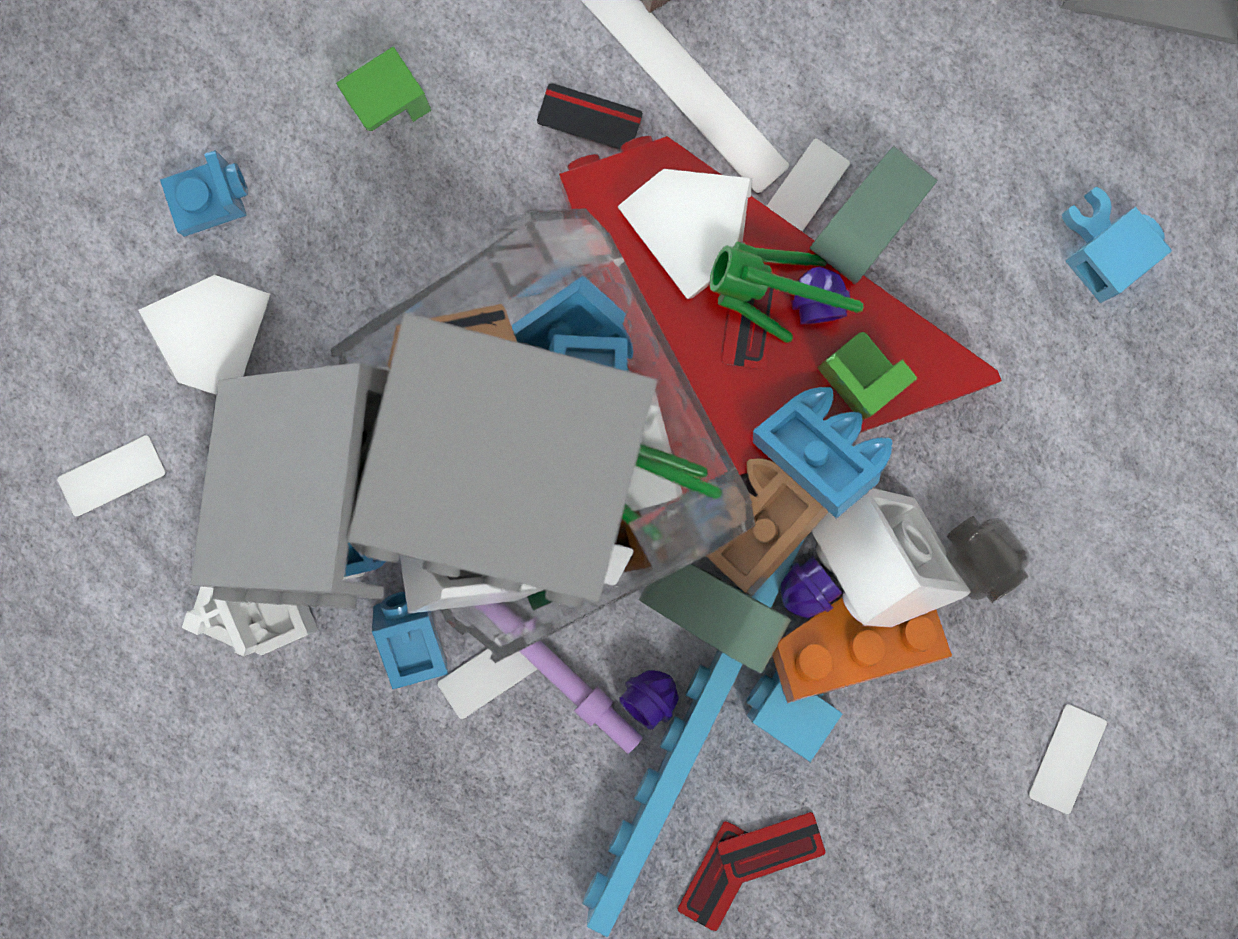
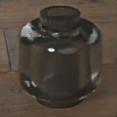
(987, 558)

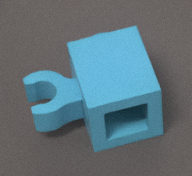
(1113, 251)
(797, 724)

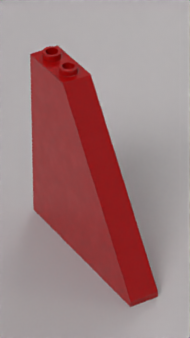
(695, 328)

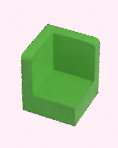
(383, 91)
(865, 375)

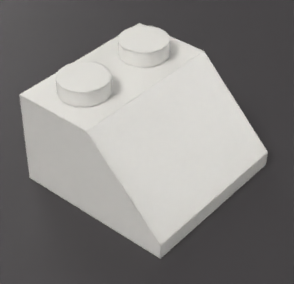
(887, 560)

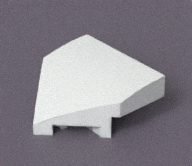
(689, 221)
(206, 330)
(249, 625)

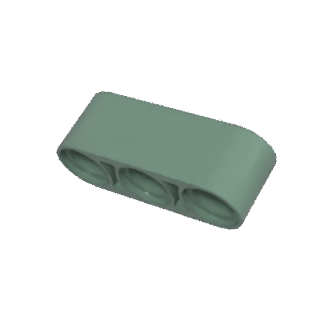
(873, 215)
(718, 614)

